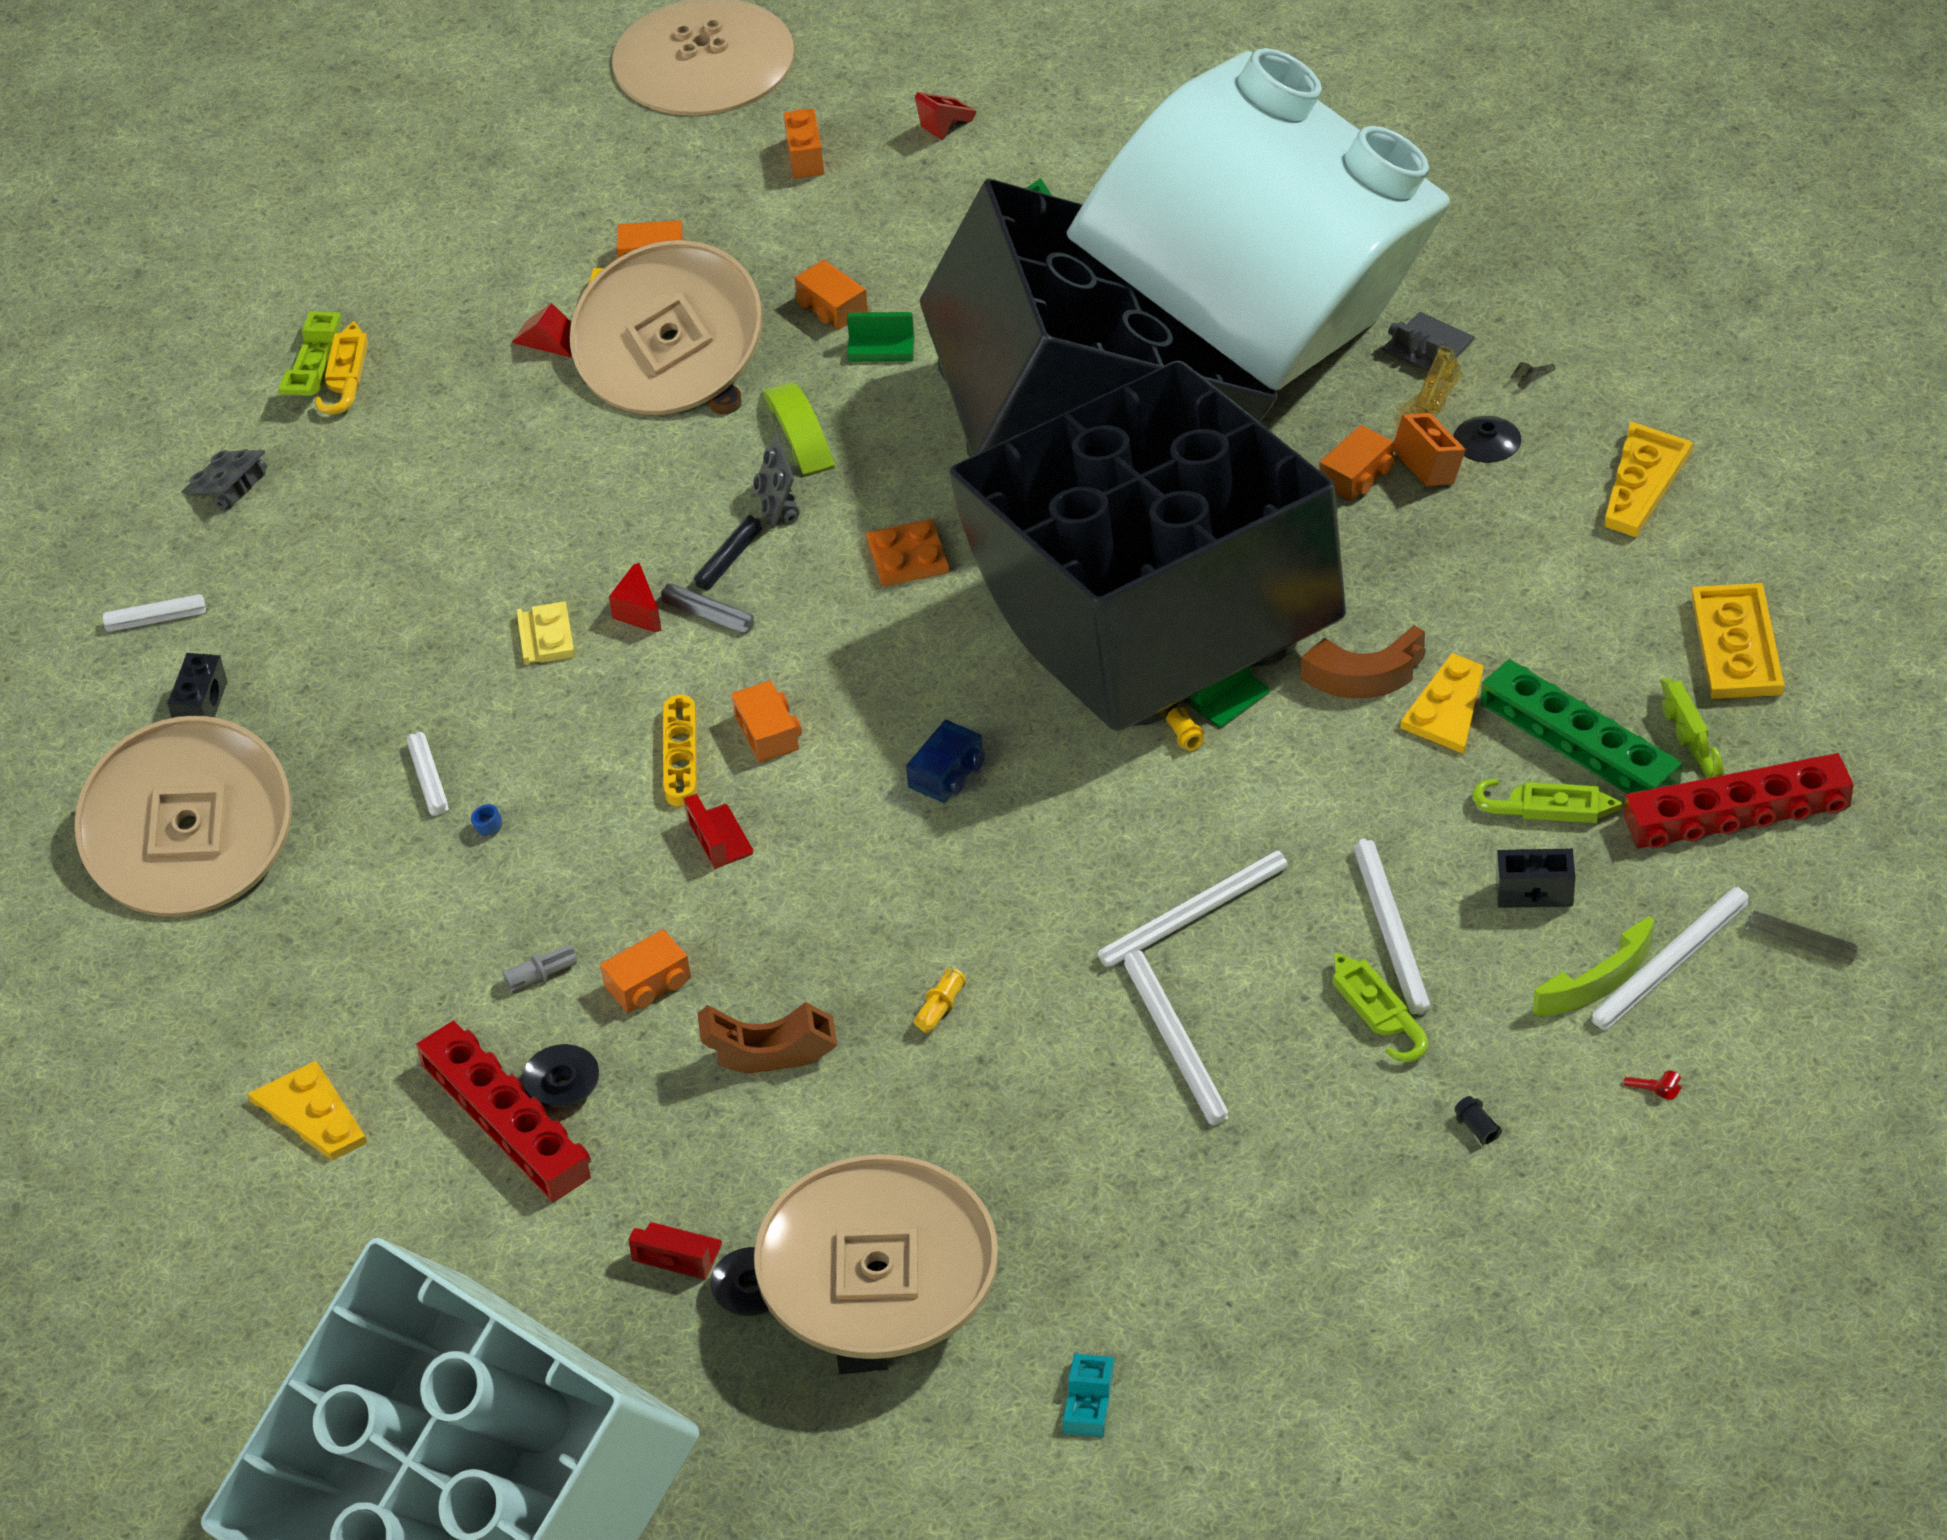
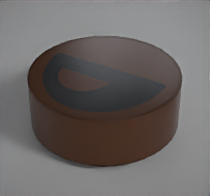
(727, 401)

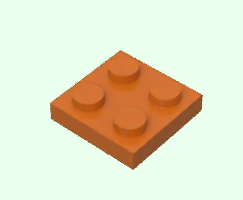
(907, 552)

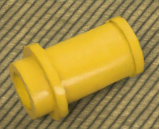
(1188, 734)

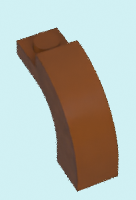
(1363, 675)
(770, 1046)

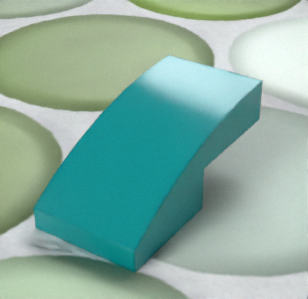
(1088, 1395)

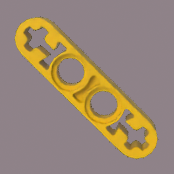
(677, 751)

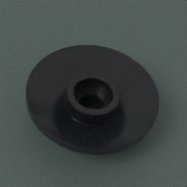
(1488, 438)
(557, 1064)
(730, 1281)

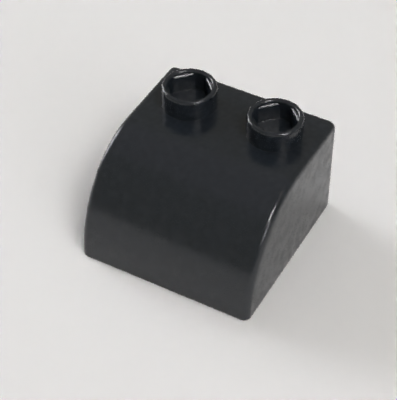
(1044, 326)
(1153, 543)

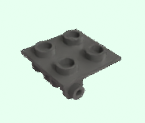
(1422, 338)
(228, 476)
(774, 486)

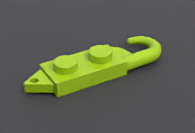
(1690, 727)
(1549, 802)
(1377, 1005)

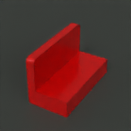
(717, 832)
(674, 1249)

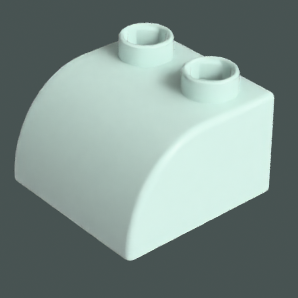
(1262, 215)
(447, 1420)

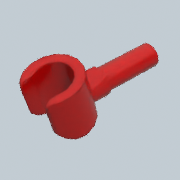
(1664, 1087)

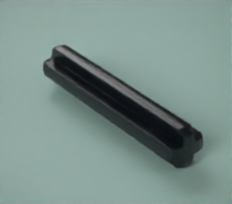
(727, 552)

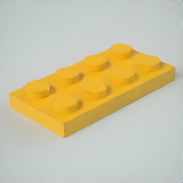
(1737, 641)

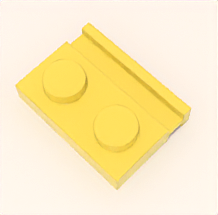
(545, 633)

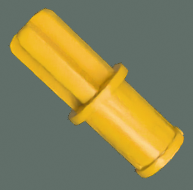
(940, 1000)

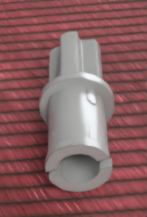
(539, 968)

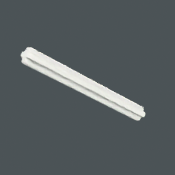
(1193, 908)
(1392, 927)
(1669, 958)
(1176, 1038)

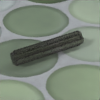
(1801, 937)

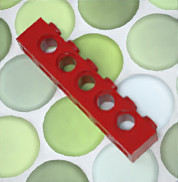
(1738, 801)
(504, 1110)

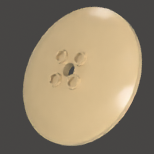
(669, 72)
(658, 290)
(175, 771)
(868, 1210)

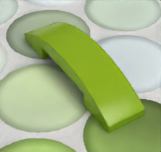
(311, 363)
(800, 428)
(1565, 994)

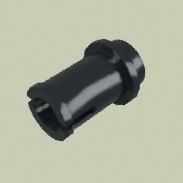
(1477, 1120)

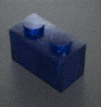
(945, 761)

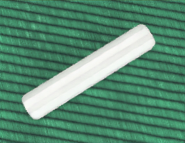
(154, 613)
(427, 773)

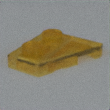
(1439, 383)

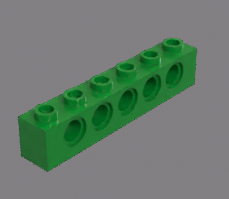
(1577, 730)

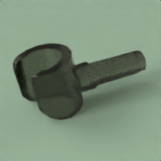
(1525, 373)

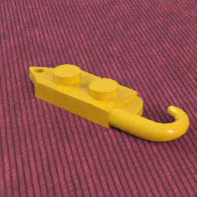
(344, 368)

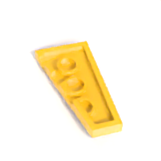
(1643, 476)

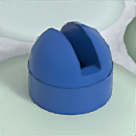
(481, 820)

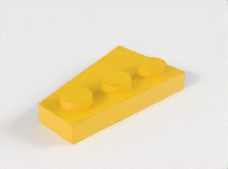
(1447, 704)
(311, 1109)

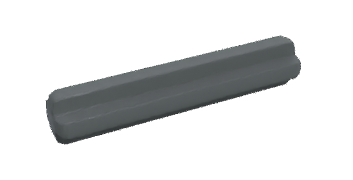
(707, 608)

